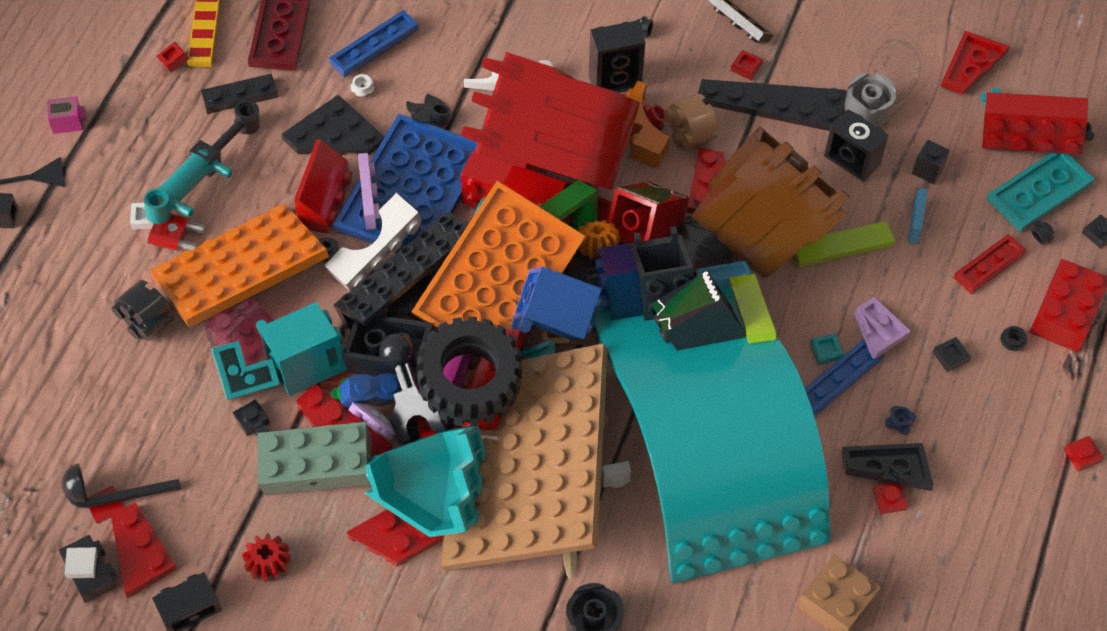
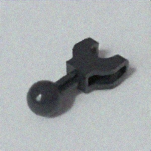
(397, 351)

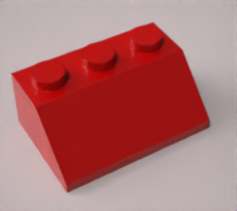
(322, 188)

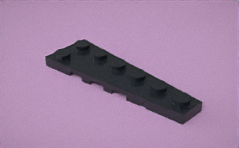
(785, 103)

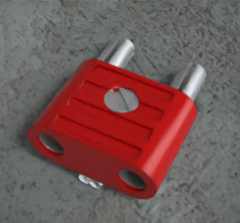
(172, 233)

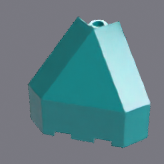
(431, 481)

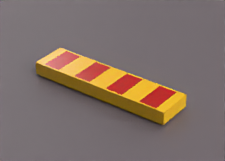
(203, 33)

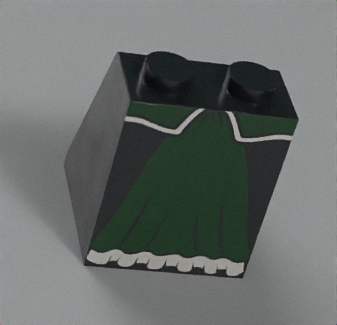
(697, 315)

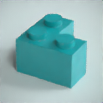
(237, 377)

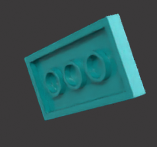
(1040, 189)

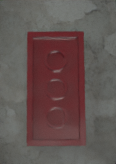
(278, 34)

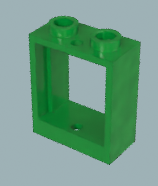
(575, 199)

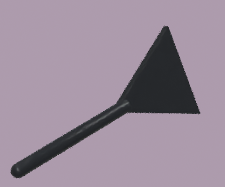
(49, 174)

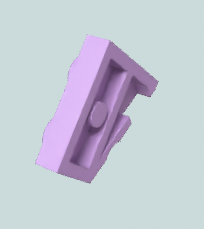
(879, 327)

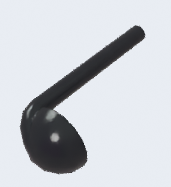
(75, 491)

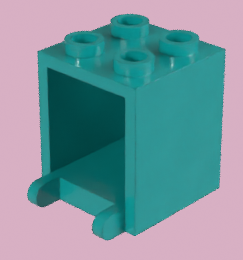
(303, 347)

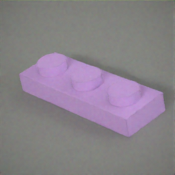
(369, 191)

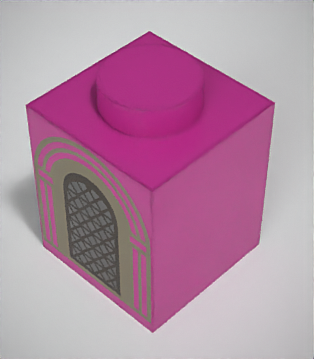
(66, 114)

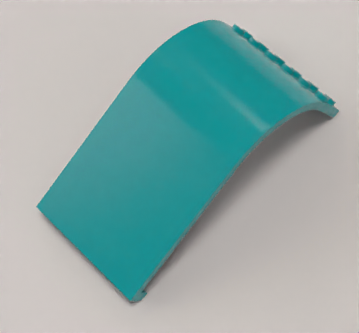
(726, 445)

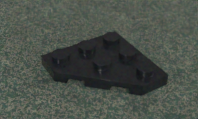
(337, 126)

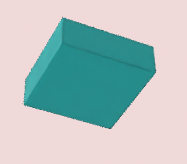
(826, 349)

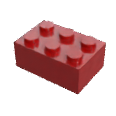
(1069, 305)

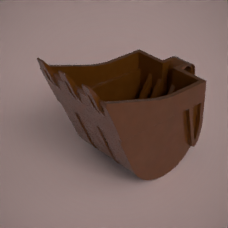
(768, 203)

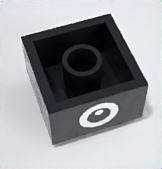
(856, 145)

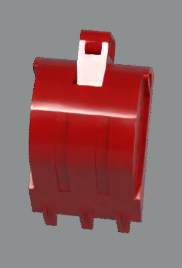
(553, 122)

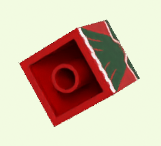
(646, 210)

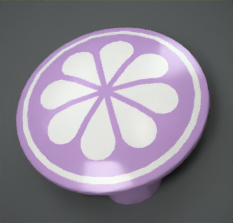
(374, 419)

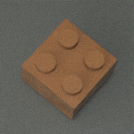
(839, 596)

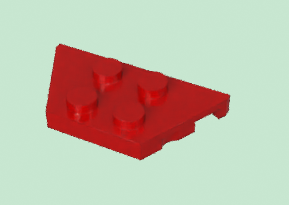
(392, 538)

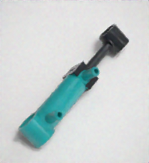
(202, 161)

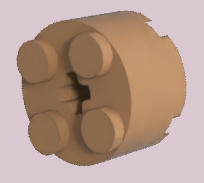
(691, 122)

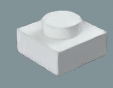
(616, 474)

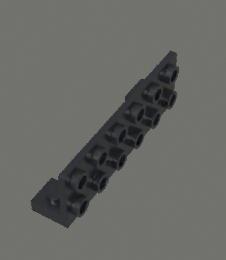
(400, 271)

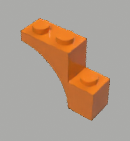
(647, 142)

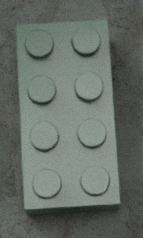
(313, 458)

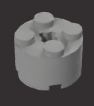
(871, 98)

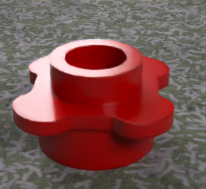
(655, 115)

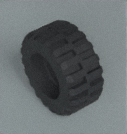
(476, 339)

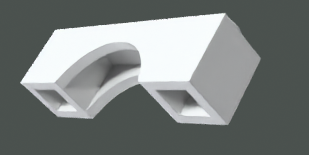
(352, 266)

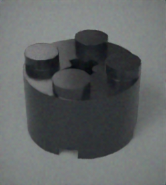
(143, 310)
(597, 601)

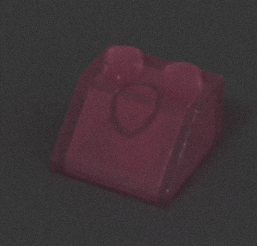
(239, 324)

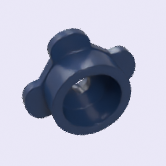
(903, 413)

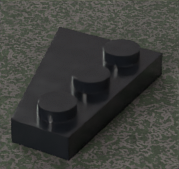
(889, 463)

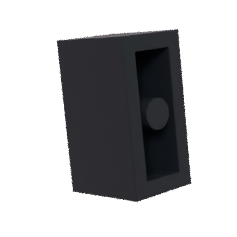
(187, 603)

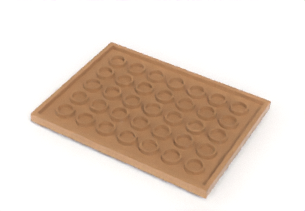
(540, 465)

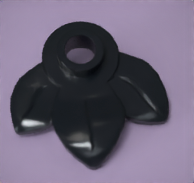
(430, 112)

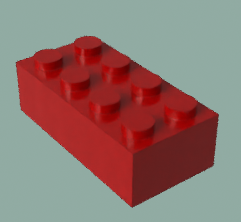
(1035, 123)
(483, 172)

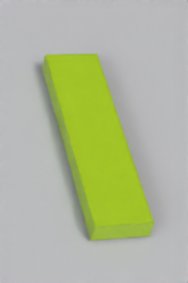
(846, 244)
(752, 309)

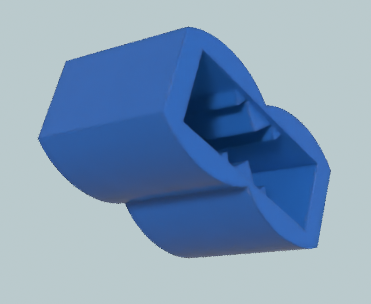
(370, 390)

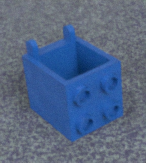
(556, 304)

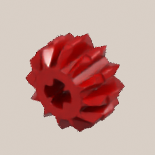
(269, 547)

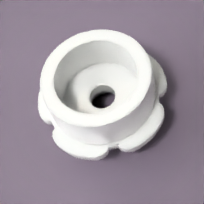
(362, 85)

